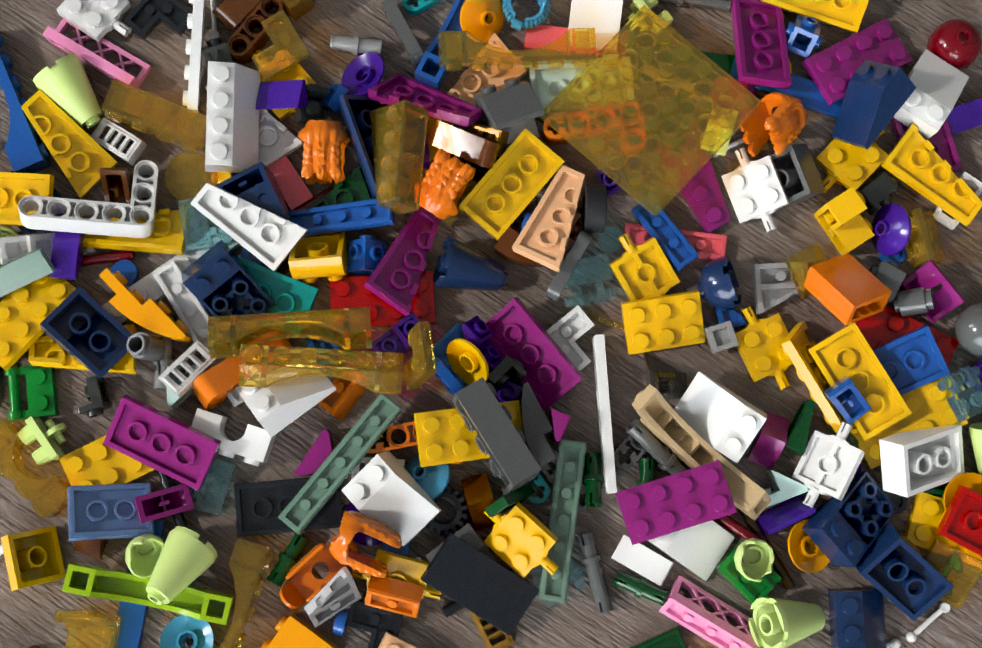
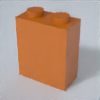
(847, 288)

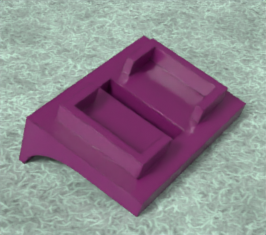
(945, 298)

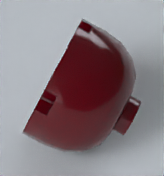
(956, 43)

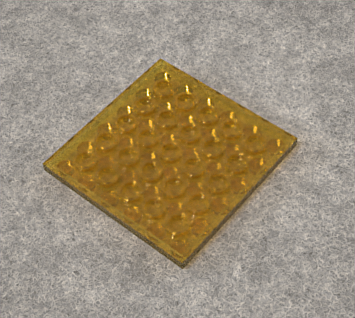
(650, 110)

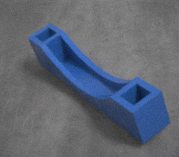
(428, 68)
(23, 144)

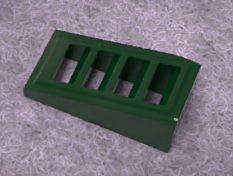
(799, 429)

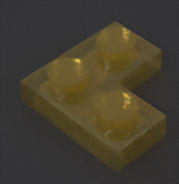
(287, 47)
(422, 363)

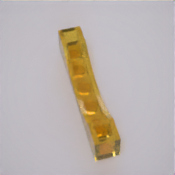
(462, 49)
(343, 327)
(271, 364)
(247, 567)

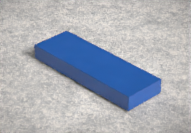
(669, 237)

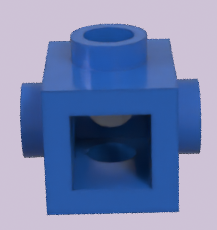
(803, 35)
(365, 254)

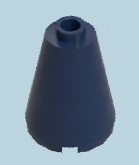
(467, 269)

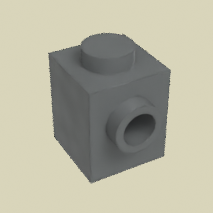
(890, 275)

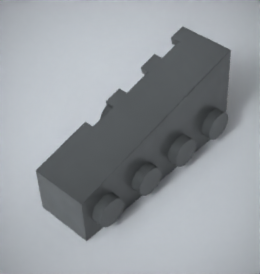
(497, 435)

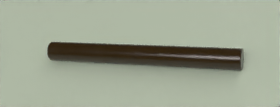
(777, 565)

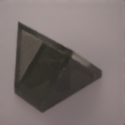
(664, 378)

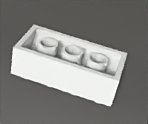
(231, 117)

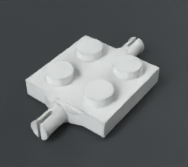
(96, 16)
(755, 189)
(828, 465)

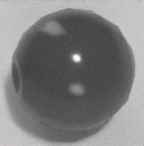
(969, 329)

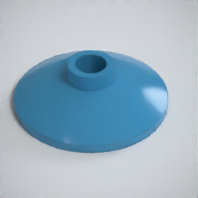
(433, 479)
(186, 627)

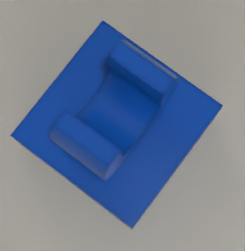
(331, 101)

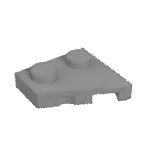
(771, 285)
(333, 598)

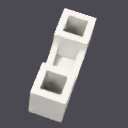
(254, 444)

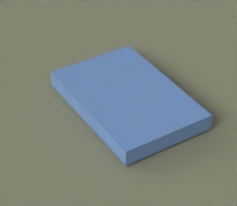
(106, 511)

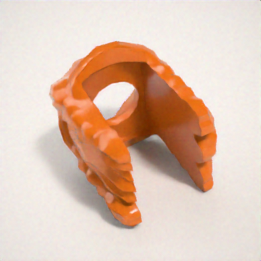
(778, 125)
(323, 151)
(444, 184)
(341, 547)

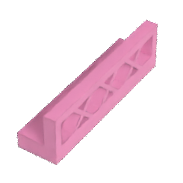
(97, 59)
(707, 625)

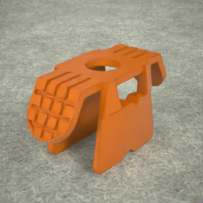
(305, 585)

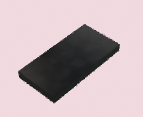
(262, 502)
(479, 584)

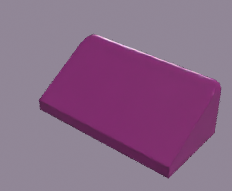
(559, 424)

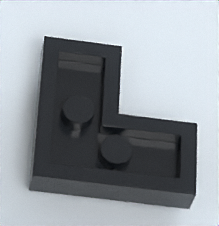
(150, 13)
(374, 621)

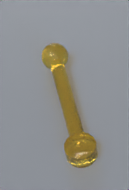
(593, 317)

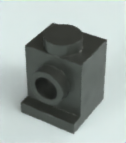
(879, 192)

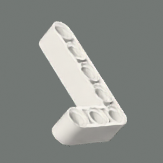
(100, 211)

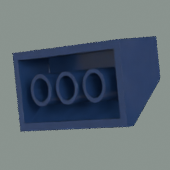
(356, 117)
(856, 618)

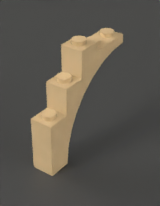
(694, 451)

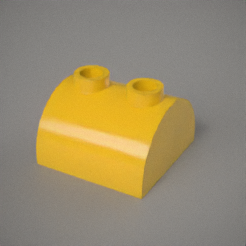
(319, 257)
(33, 557)

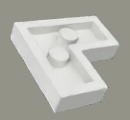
(569, 330)

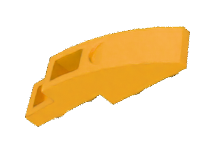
(149, 315)

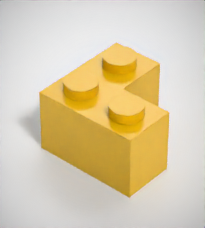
(843, 221)

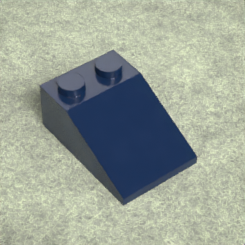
(871, 102)
(87, 332)
(903, 573)

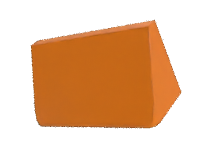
(343, 398)
(394, 596)

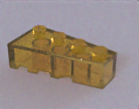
(155, 116)
(399, 154)

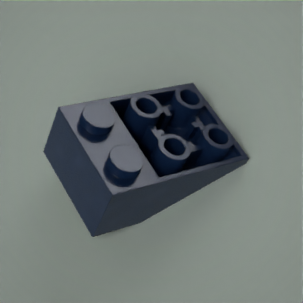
(259, 187)
(225, 284)
(850, 526)

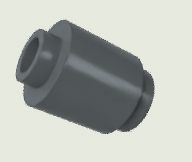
(914, 301)
(146, 346)

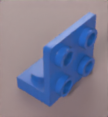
(444, 371)

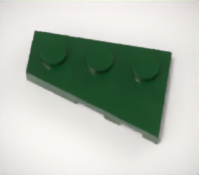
(349, 190)

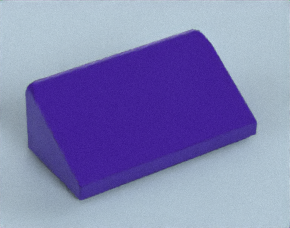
(282, 94)
(784, 514)

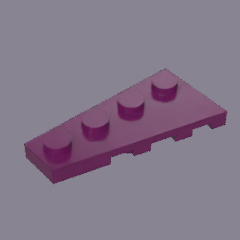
(438, 103)
(706, 199)
(401, 267)

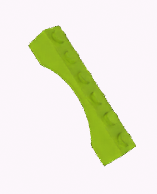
(124, 586)

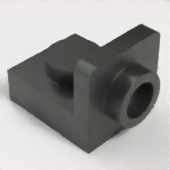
(217, 51)
(314, 110)
(507, 368)
(97, 394)

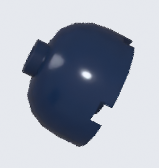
(719, 284)

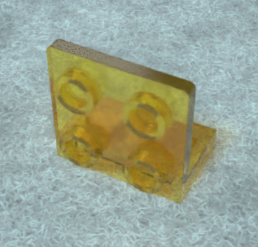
(924, 239)
(89, 628)

